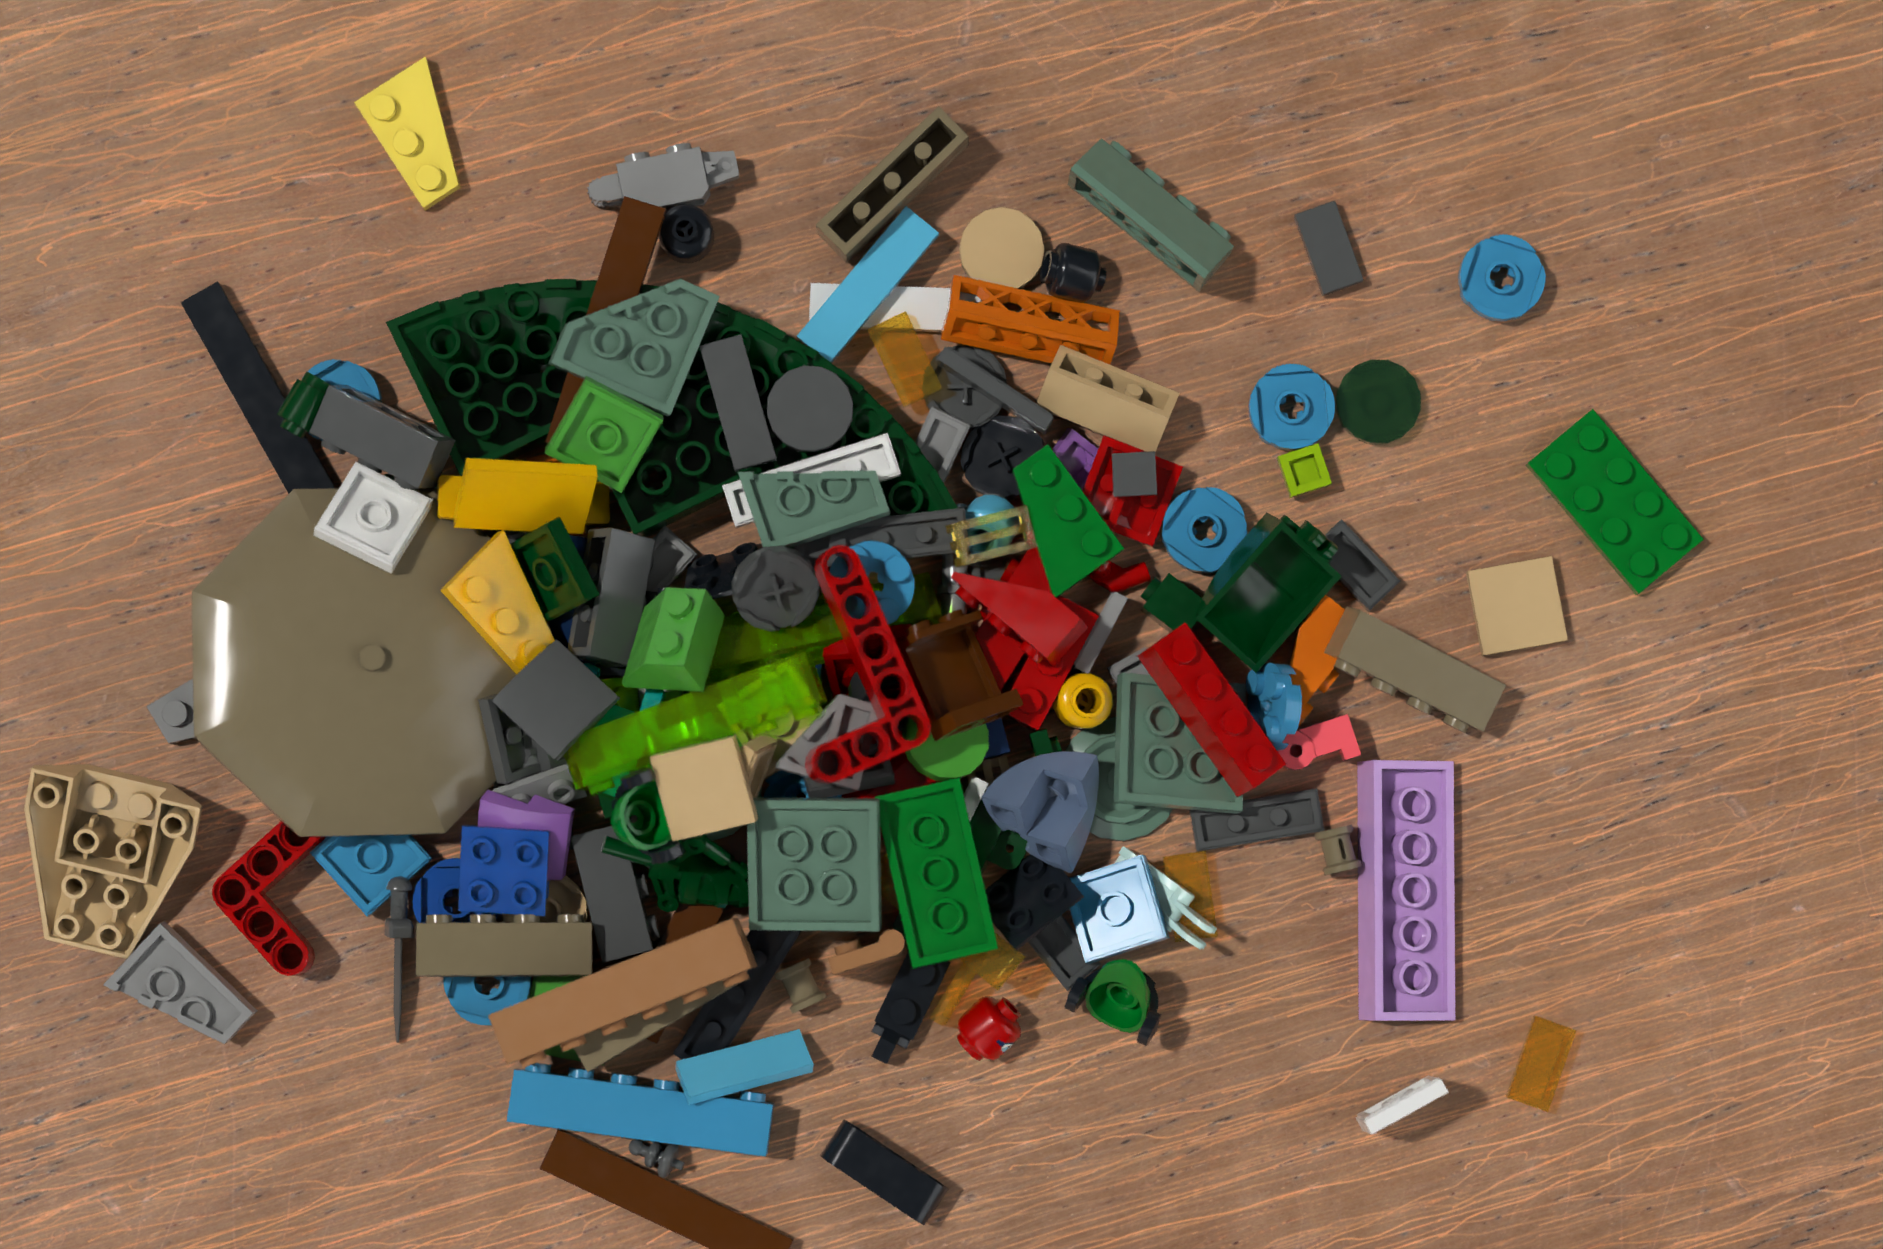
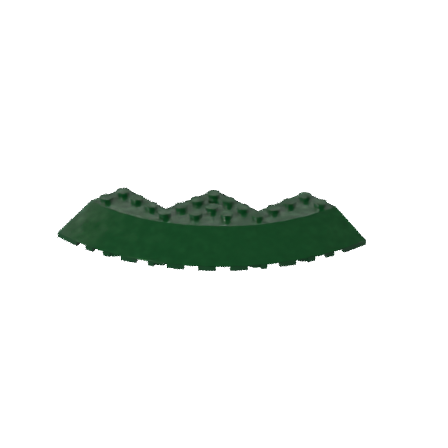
(494, 393)

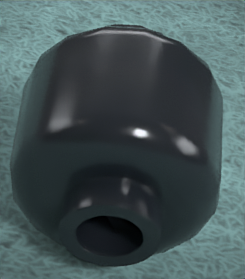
(686, 248)
(1072, 272)

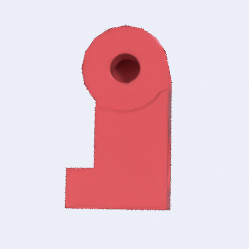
(1318, 741)

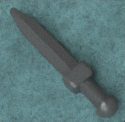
(398, 927)

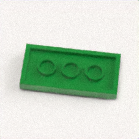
(1614, 502)
(936, 873)

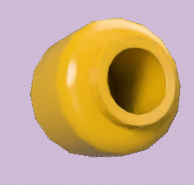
(1095, 707)

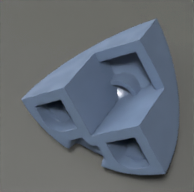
(1048, 804)

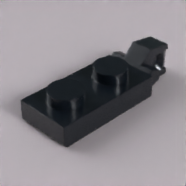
(906, 1006)

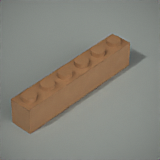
(622, 991)

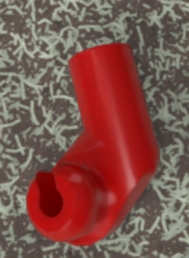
(1119, 579)

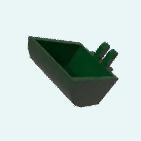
(1268, 587)

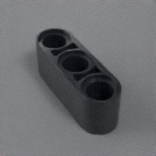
(884, 1172)

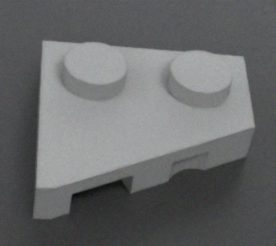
(838, 718)

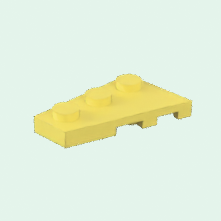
(412, 132)

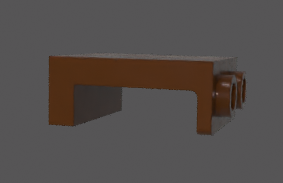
(954, 675)

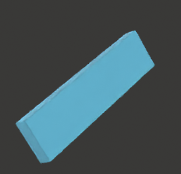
(868, 284)

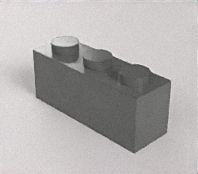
(381, 437)
(608, 623)
(614, 898)

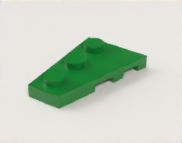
(1065, 524)

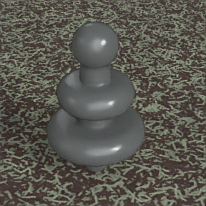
(654, 1154)

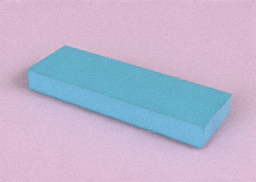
(744, 1066)

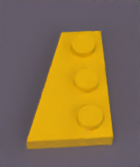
(500, 603)

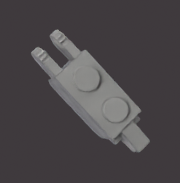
(667, 179)

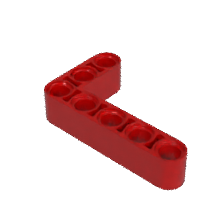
(870, 672)
(256, 900)

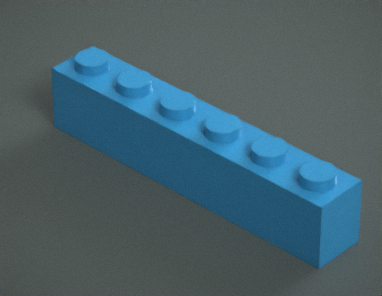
(639, 1111)

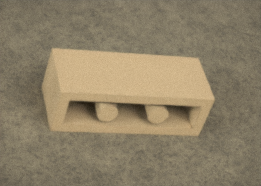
(1107, 399)

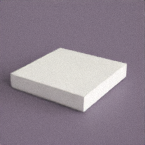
(373, 517)
(1401, 1104)

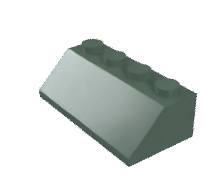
(1150, 213)

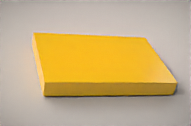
(524, 495)

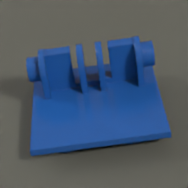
(503, 870)

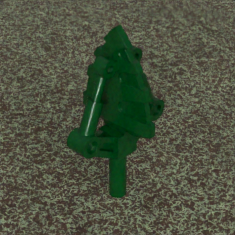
(704, 874)

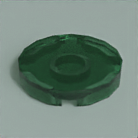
(1378, 402)

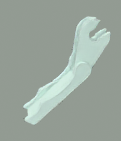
(1174, 903)

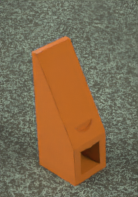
(1310, 663)

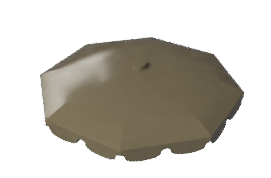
(344, 683)

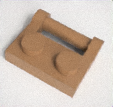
(854, 955)

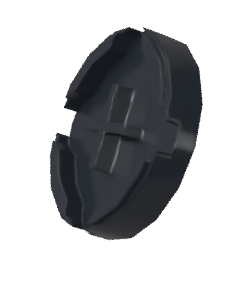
(994, 451)

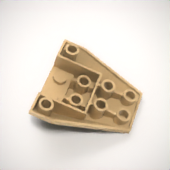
(105, 852)

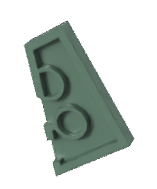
(809, 506)

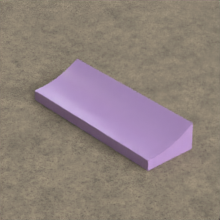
(1406, 890)

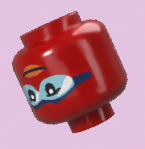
(989, 1028)

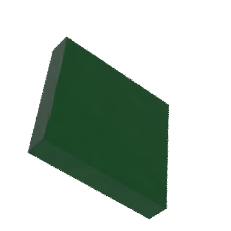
(554, 569)

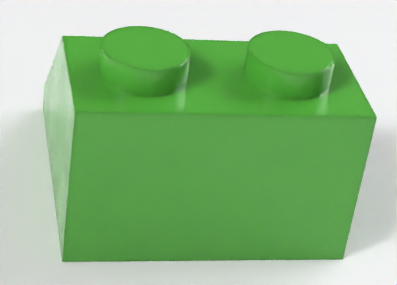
(675, 641)

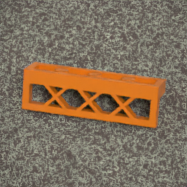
(1030, 331)

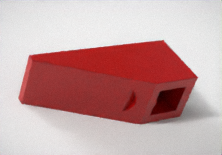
(1030, 613)

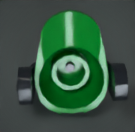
(640, 817)
(1119, 998)

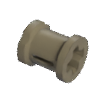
(1338, 850)
(800, 985)

